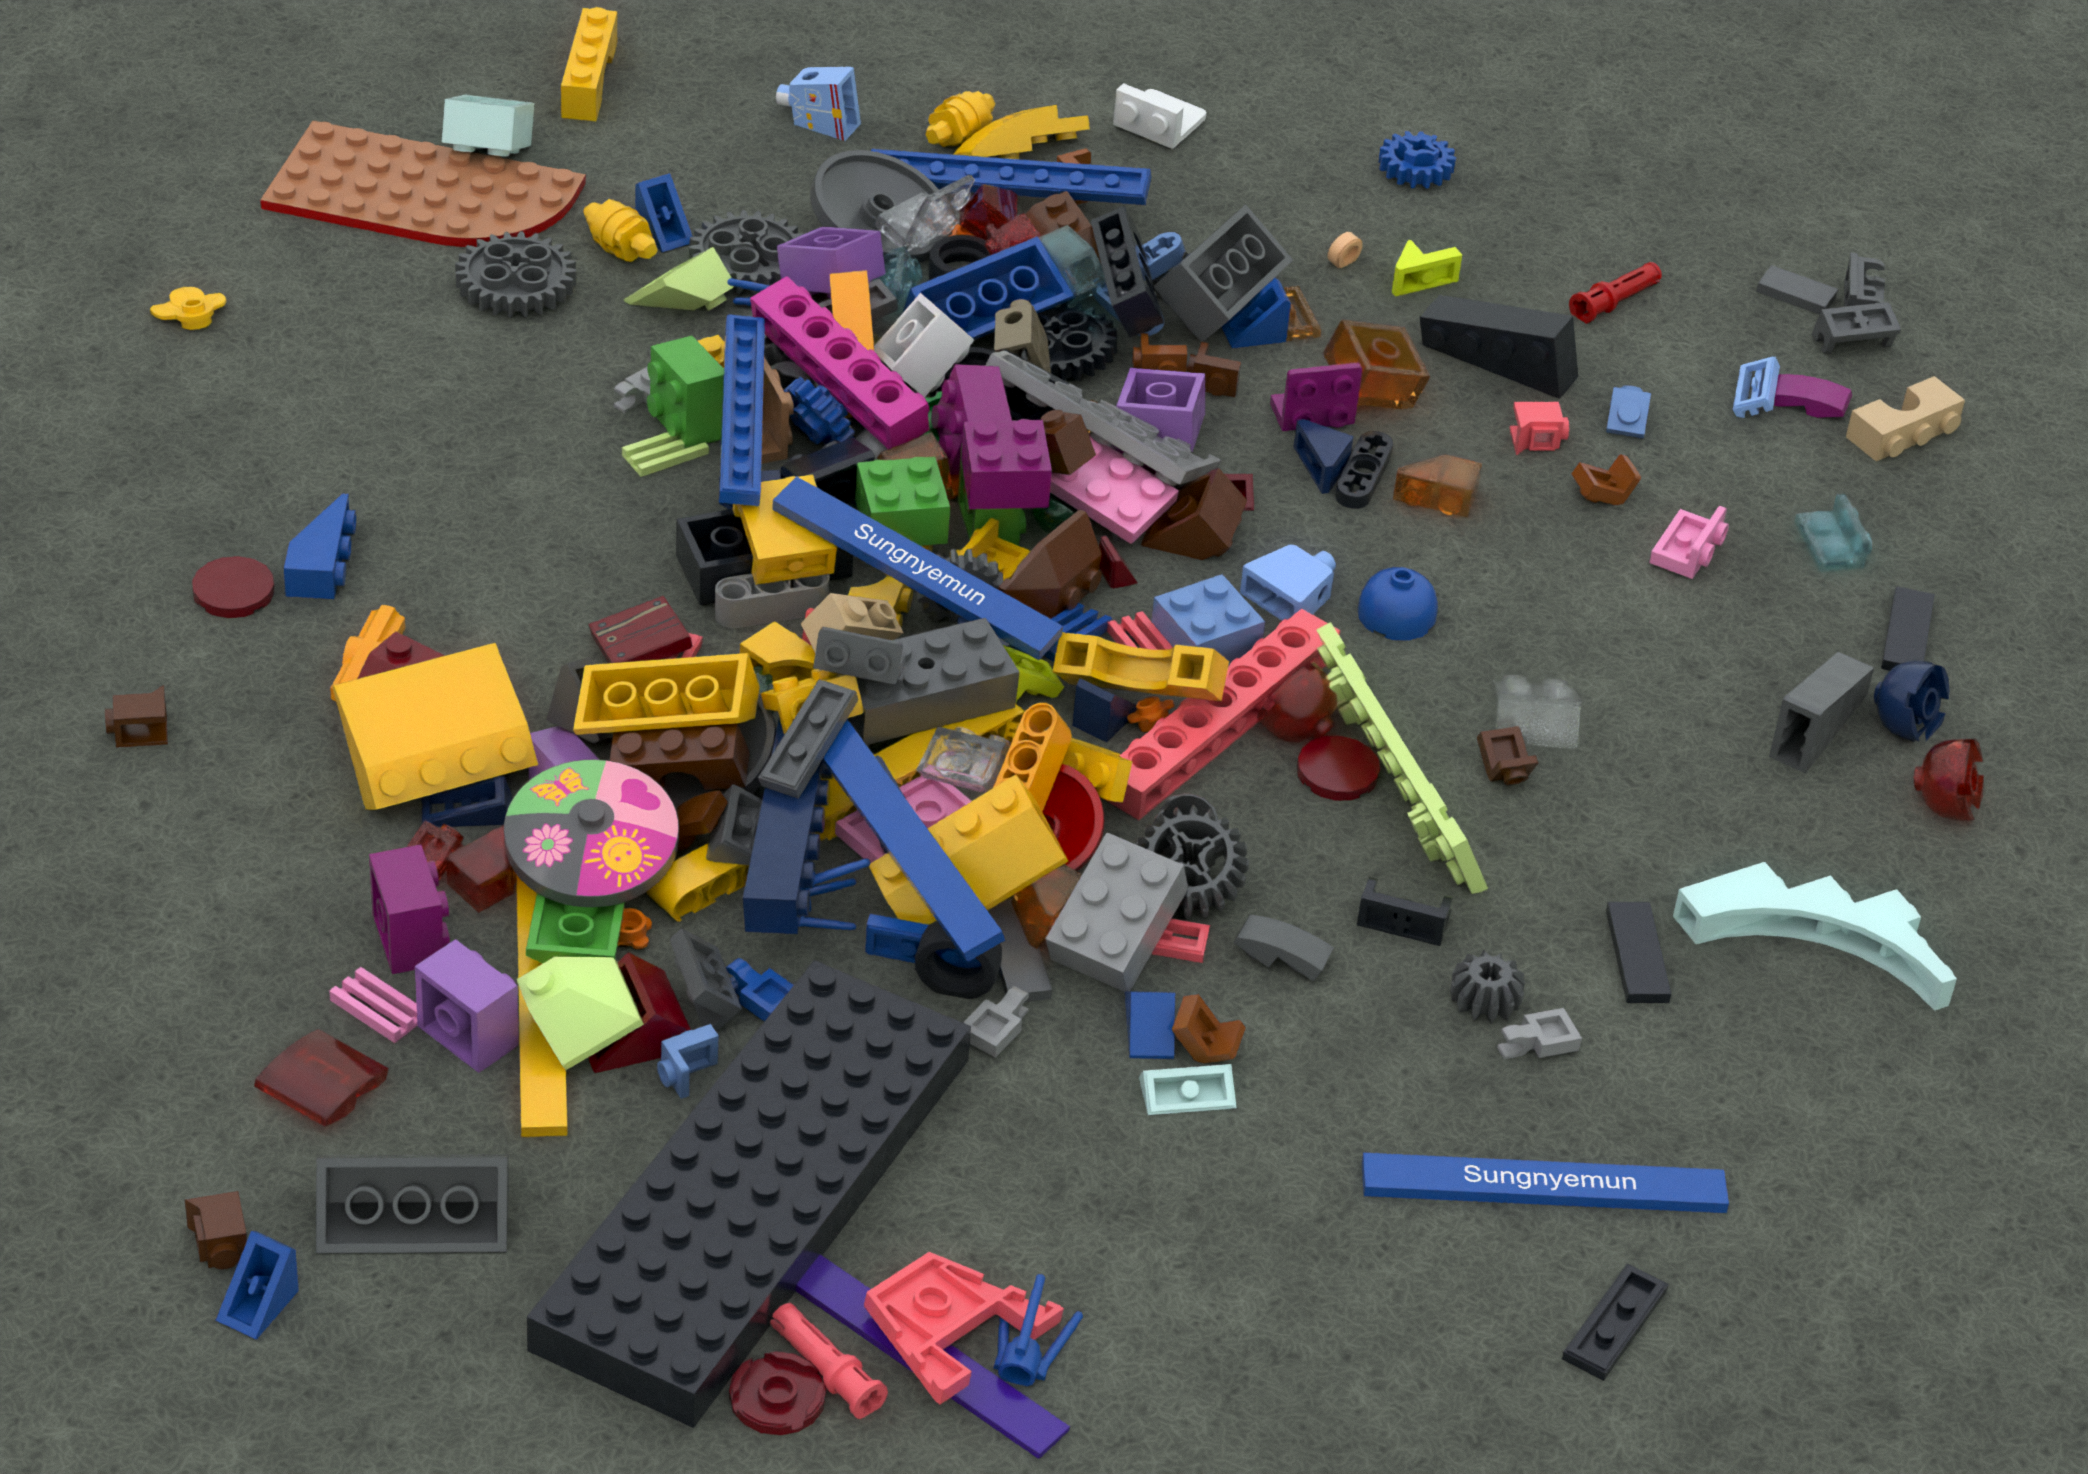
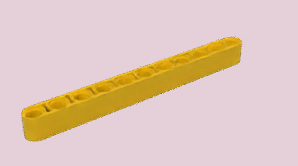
(696, 882)

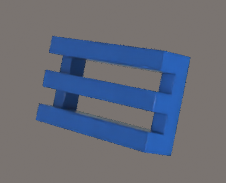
(1075, 619)

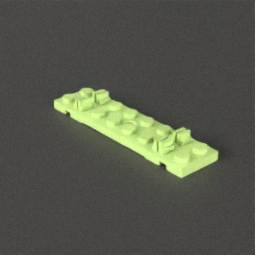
(1437, 832)

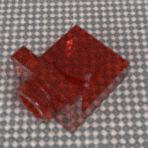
(1009, 235)
(437, 843)

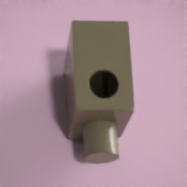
(1021, 329)

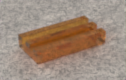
(1312, 327)

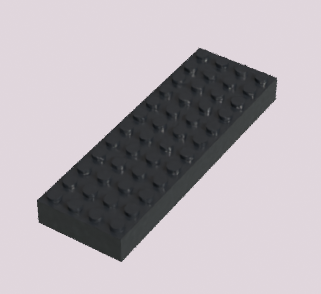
(748, 1193)

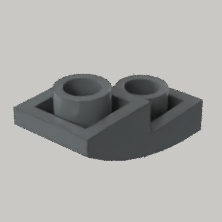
(1270, 938)

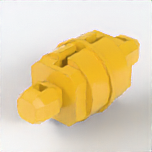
(959, 118)
(620, 230)

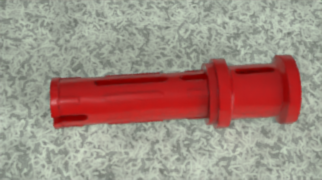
(1605, 295)

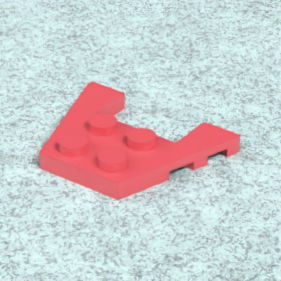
(936, 1305)

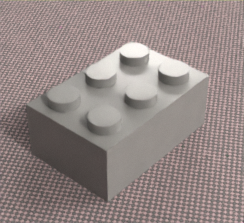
(1117, 912)

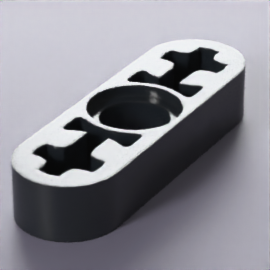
(1363, 459)

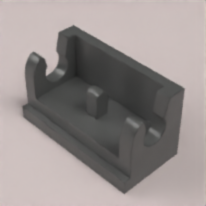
(1860, 287)
(1856, 324)

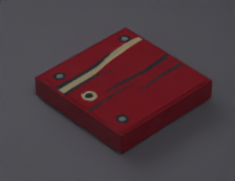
(641, 633)

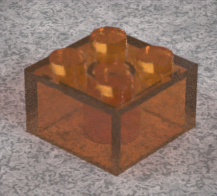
(1389, 362)

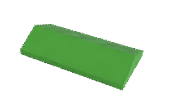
(573, 930)

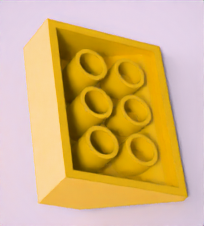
(433, 726)

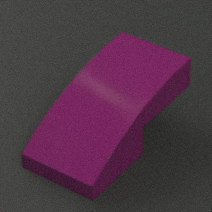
(1818, 395)

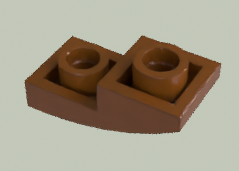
(699, 816)

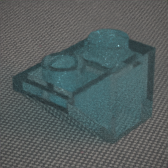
(1075, 262)

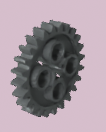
(745, 245)
(515, 274)

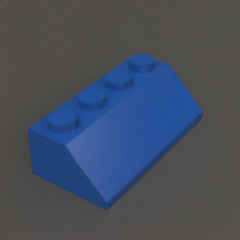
(991, 284)

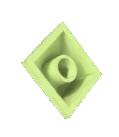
(688, 285)
(579, 1005)

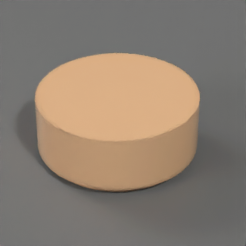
(1345, 250)

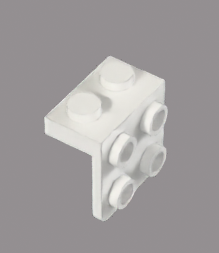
(1155, 115)

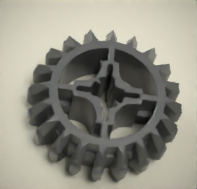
(1214, 841)

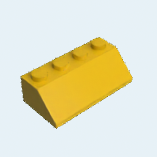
(667, 694)
(993, 842)

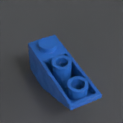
(316, 554)

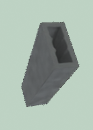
(1818, 710)

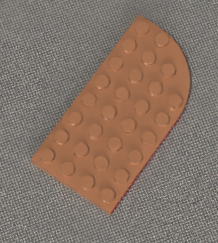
(417, 188)

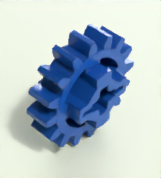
(1417, 159)
(818, 413)

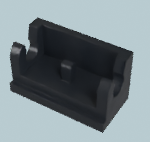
(1403, 916)

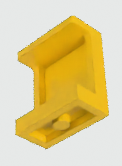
(779, 545)

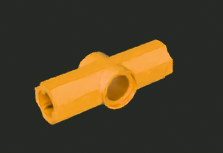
(377, 628)

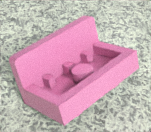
(1690, 542)

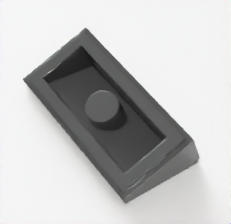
(736, 830)

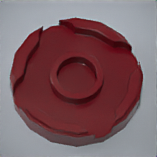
(233, 586)
(1338, 768)
(776, 1407)

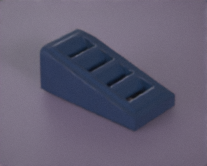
(493, 804)

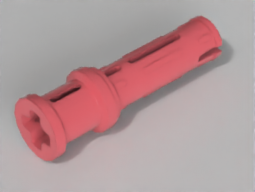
(840, 1371)

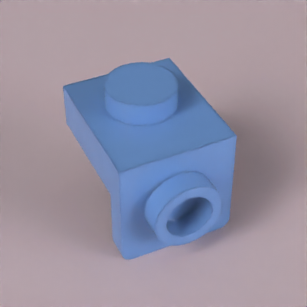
(1628, 411)
(687, 1054)

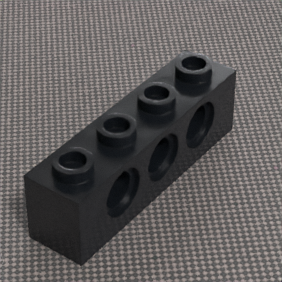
(1126, 272)

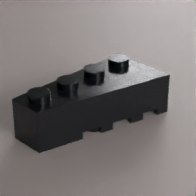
(1505, 340)

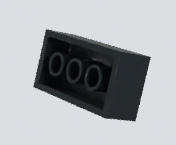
(717, 548)

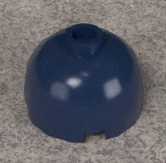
(1912, 696)

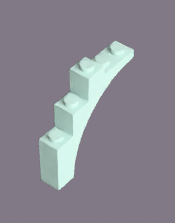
(1821, 912)

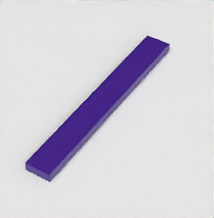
(985, 1395)

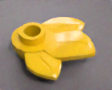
(189, 307)

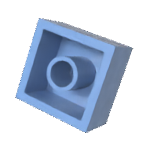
(1208, 617)

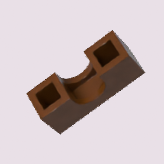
(708, 752)

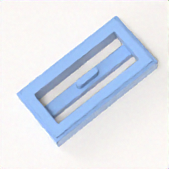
(1763, 386)

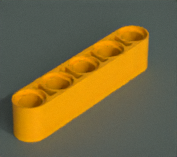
(852, 306)
(1038, 748)

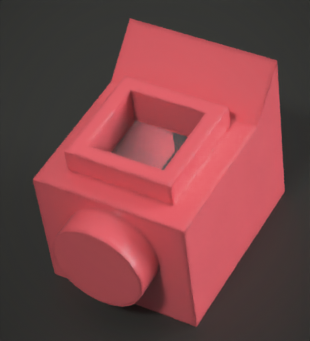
(1539, 426)

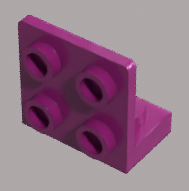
(1319, 395)

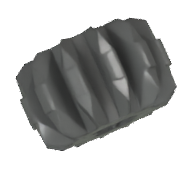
(1487, 986)

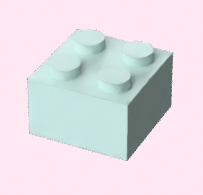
(487, 123)

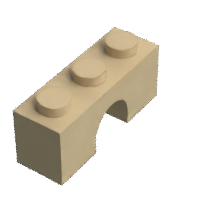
(1926, 412)

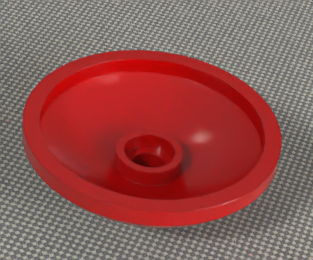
(1075, 816)

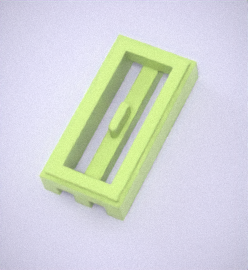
(660, 453)

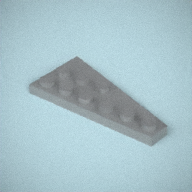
(1107, 422)

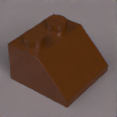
(1200, 519)

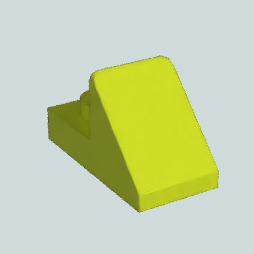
(1424, 271)
(1034, 675)

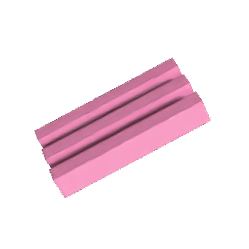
(382, 999)

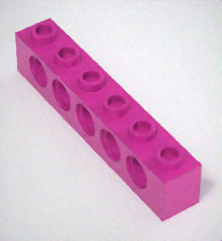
(841, 364)

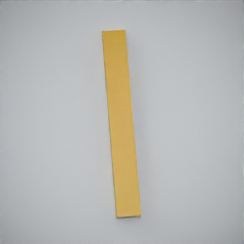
(540, 1070)

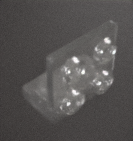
(925, 215)
(1544, 711)
(964, 758)

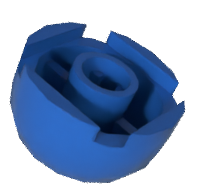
(1398, 604)

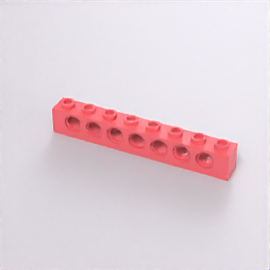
(1205, 728)

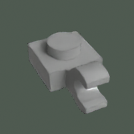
(634, 390)
(998, 1024)
(1545, 1032)

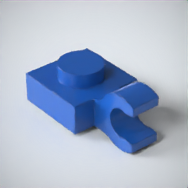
(757, 992)

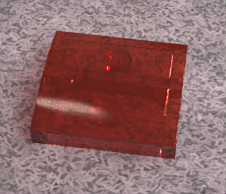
(321, 1077)

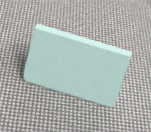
(1188, 1089)

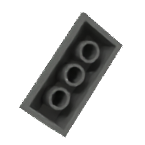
(412, 1203)

